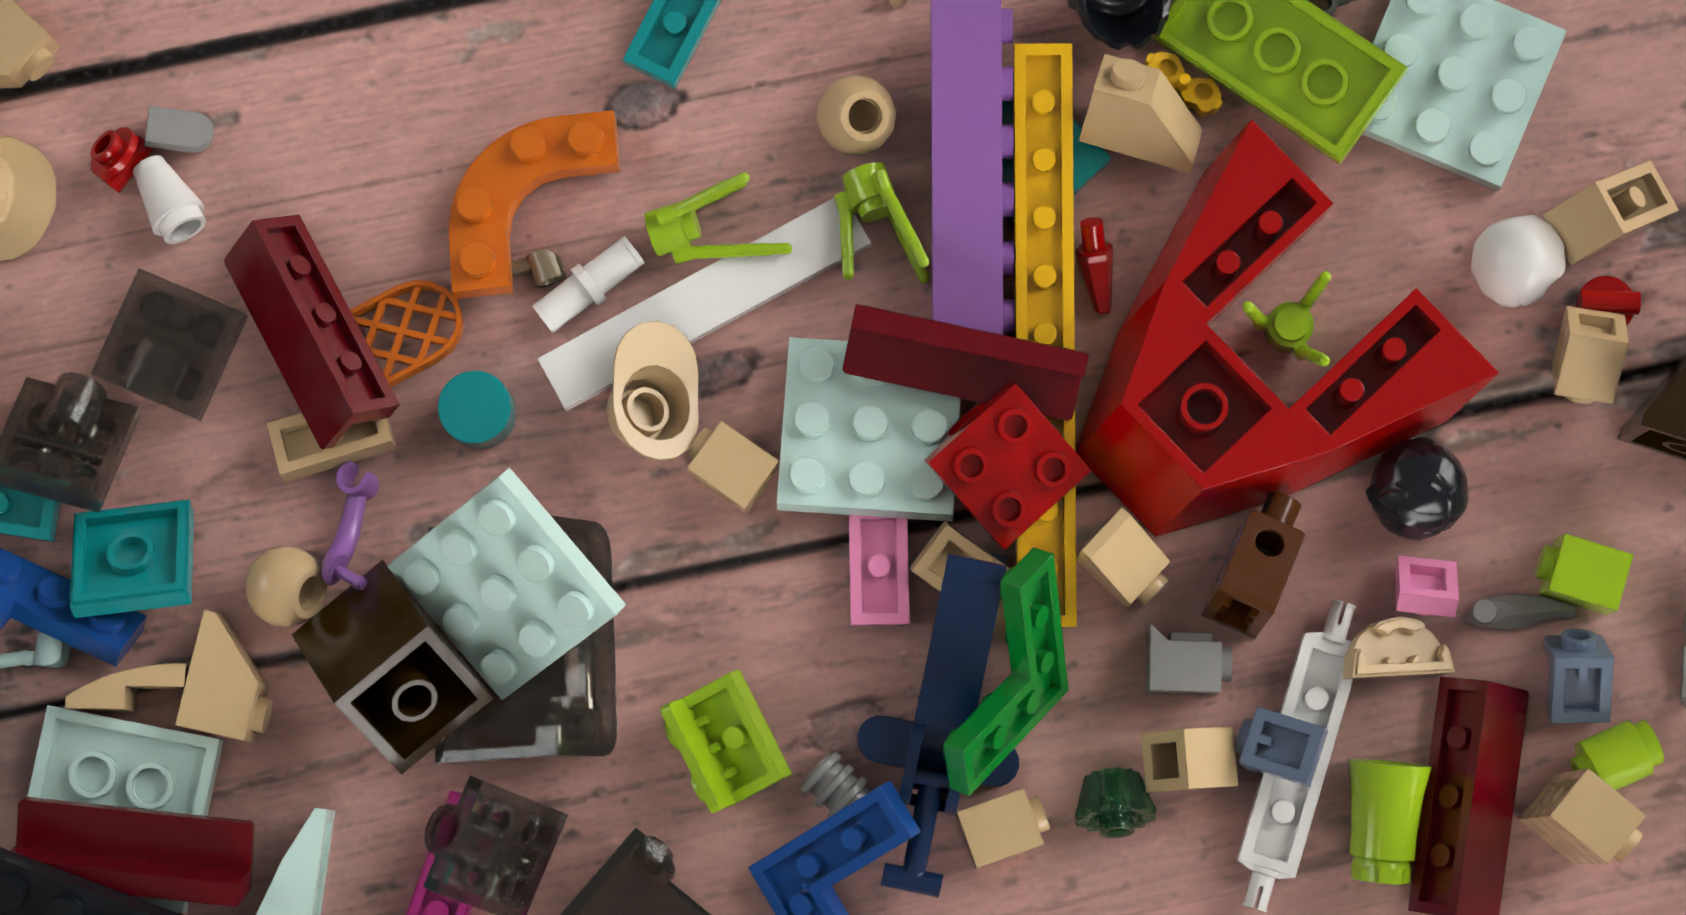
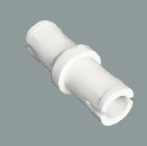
(588, 284)

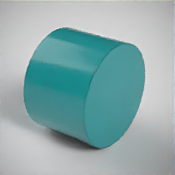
(477, 409)

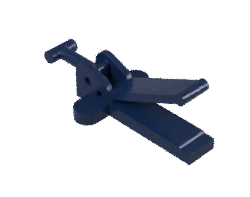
(946, 700)

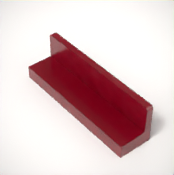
(308, 328)
(961, 360)
(1468, 798)
(141, 849)

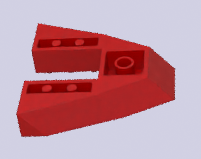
(1190, 427)

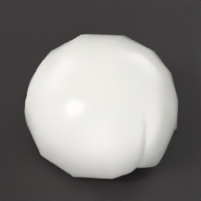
(1517, 260)

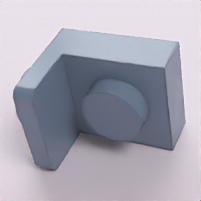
(1579, 677)
(1280, 746)

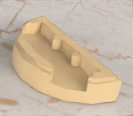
(1396, 649)

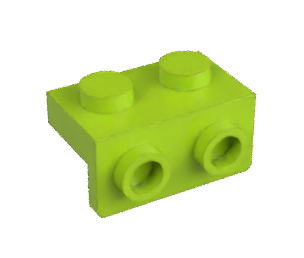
(724, 742)

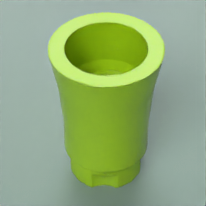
(1385, 818)

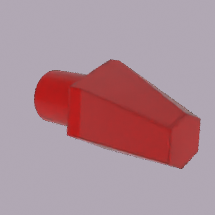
(1096, 263)

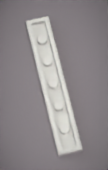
(704, 300)

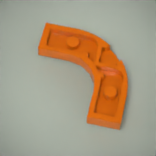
(504, 177)

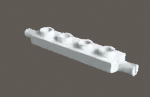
(1283, 808)

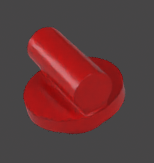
(116, 156)
(1611, 296)

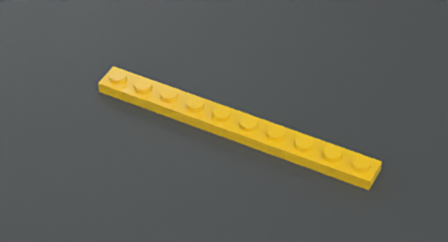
(1046, 260)

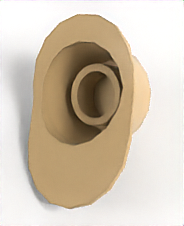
(654, 391)

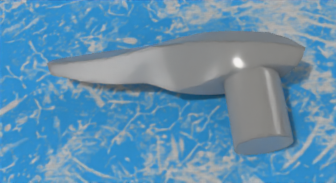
(1516, 611)

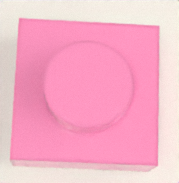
(1426, 586)

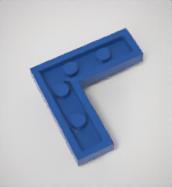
(42, 602)
(802, 872)

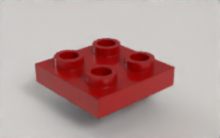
(1007, 464)

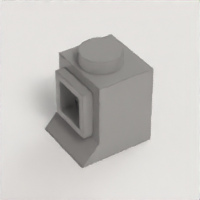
(1186, 663)

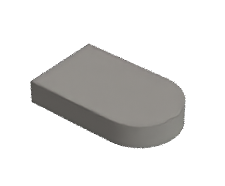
(178, 130)

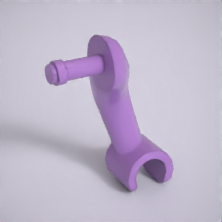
(349, 528)

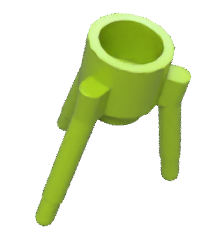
(873, 198)
(676, 225)
(1292, 323)

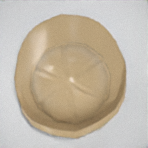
(25, 197)

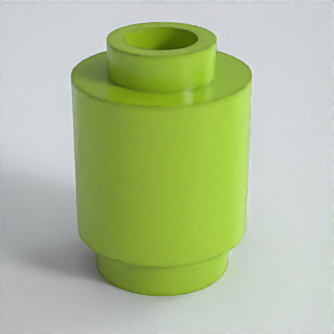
(1620, 753)

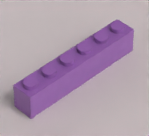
(967, 164)

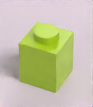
(1583, 573)

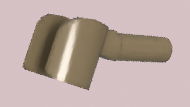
(544, 266)

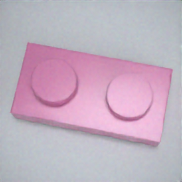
(878, 571)

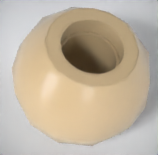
(856, 115)
(285, 586)

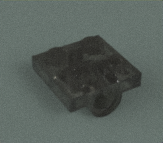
(169, 344)
(65, 440)
(491, 848)

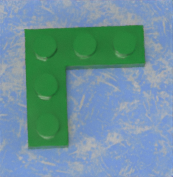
(1035, 680)

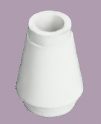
(169, 202)

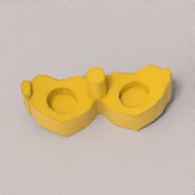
(1196, 93)

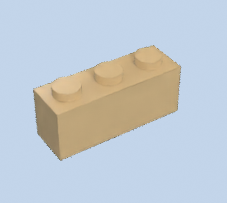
(1584, 818)

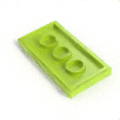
(1287, 65)

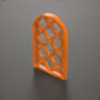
(387, 299)

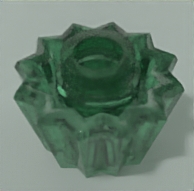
(1114, 803)

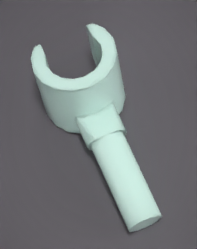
(47, 653)

